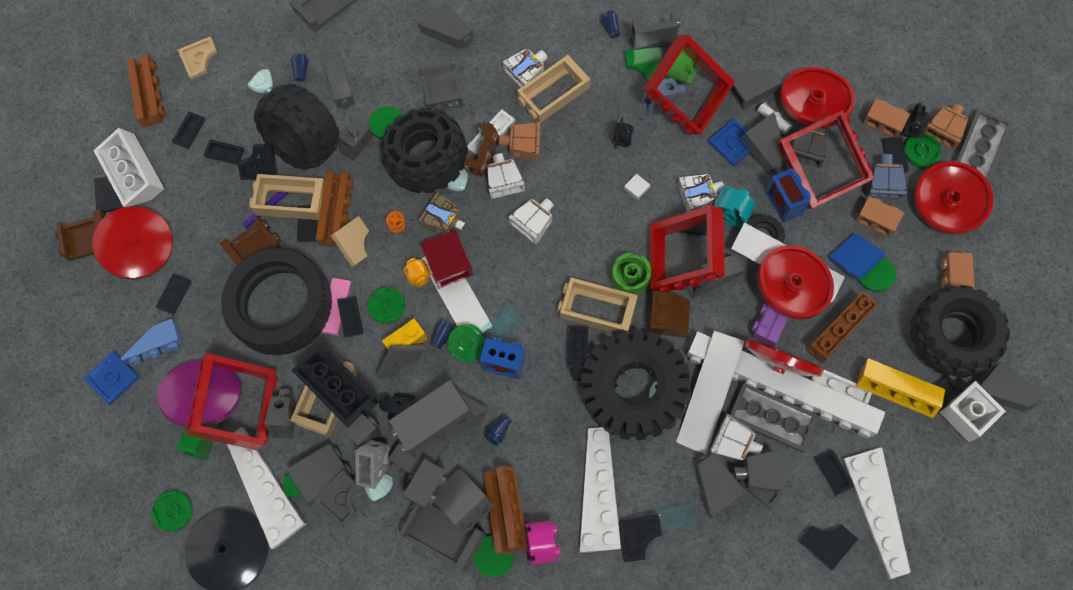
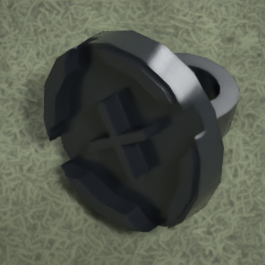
(396, 404)

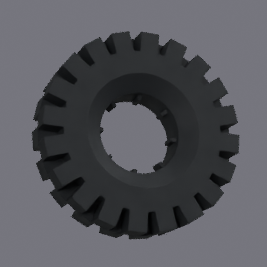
(628, 353)

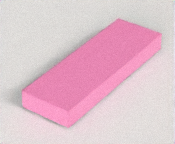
(339, 289)

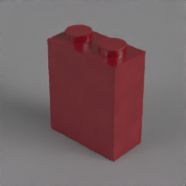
(447, 259)

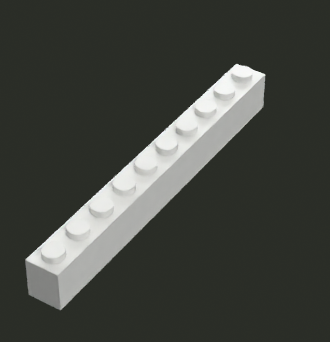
(798, 390)

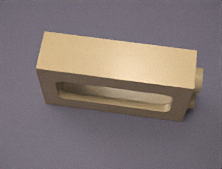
(564, 67)
(267, 183)
(601, 293)
(305, 404)

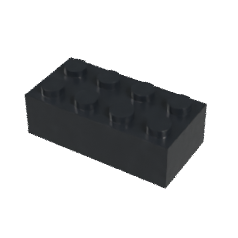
(335, 385)

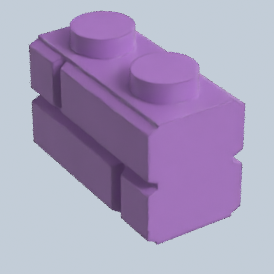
(769, 327)

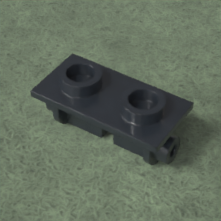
(916, 121)
(623, 134)

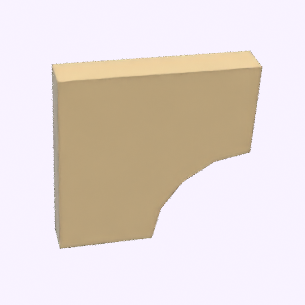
(197, 56)
(351, 240)

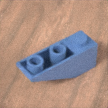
(158, 339)

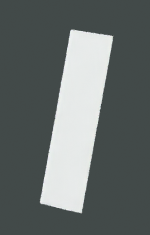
(758, 245)
(462, 303)
(710, 392)

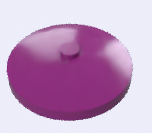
(177, 392)

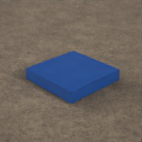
(728, 142)
(857, 256)
(111, 378)

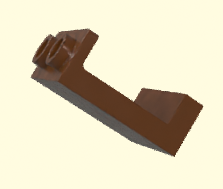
(486, 151)
(77, 237)
(250, 242)

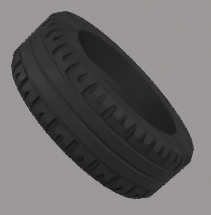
(255, 270)

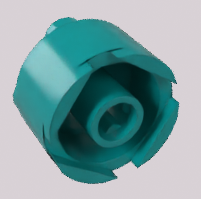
(736, 206)

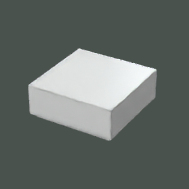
(637, 186)

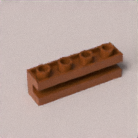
(145, 91)
(334, 206)
(842, 327)
(507, 513)

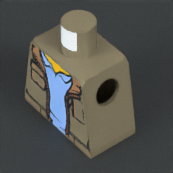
(442, 216)

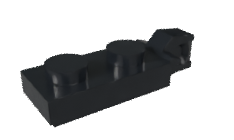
(577, 350)

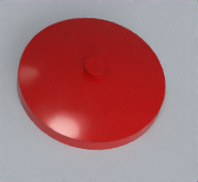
(816, 94)
(953, 197)
(132, 243)
(795, 282)
(782, 360)

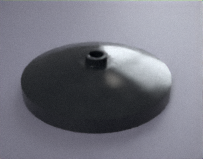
(244, 552)

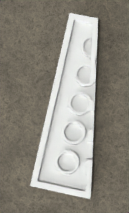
(877, 503)
(272, 505)
(599, 511)

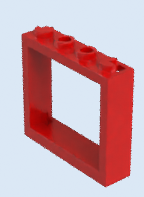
(708, 65)
(857, 154)
(715, 249)
(199, 397)

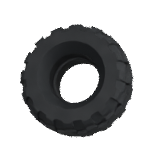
(296, 126)
(429, 170)
(978, 313)

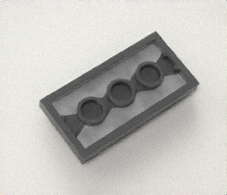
(984, 142)
(774, 417)

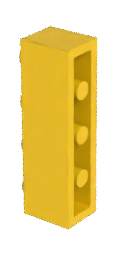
(901, 388)

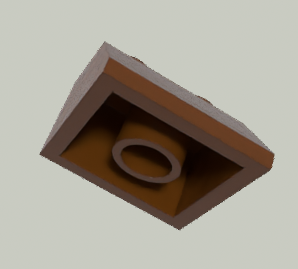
(669, 314)

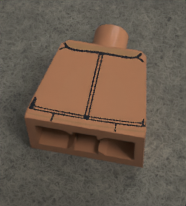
(948, 126)
(523, 141)

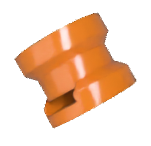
(393, 218)

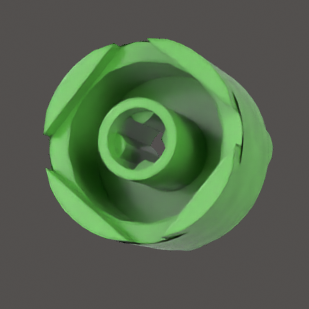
(683, 69)
(634, 265)

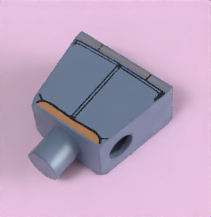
(669, 89)
(888, 179)

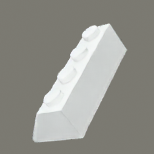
(128, 168)

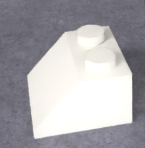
(972, 412)

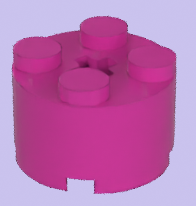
(541, 543)

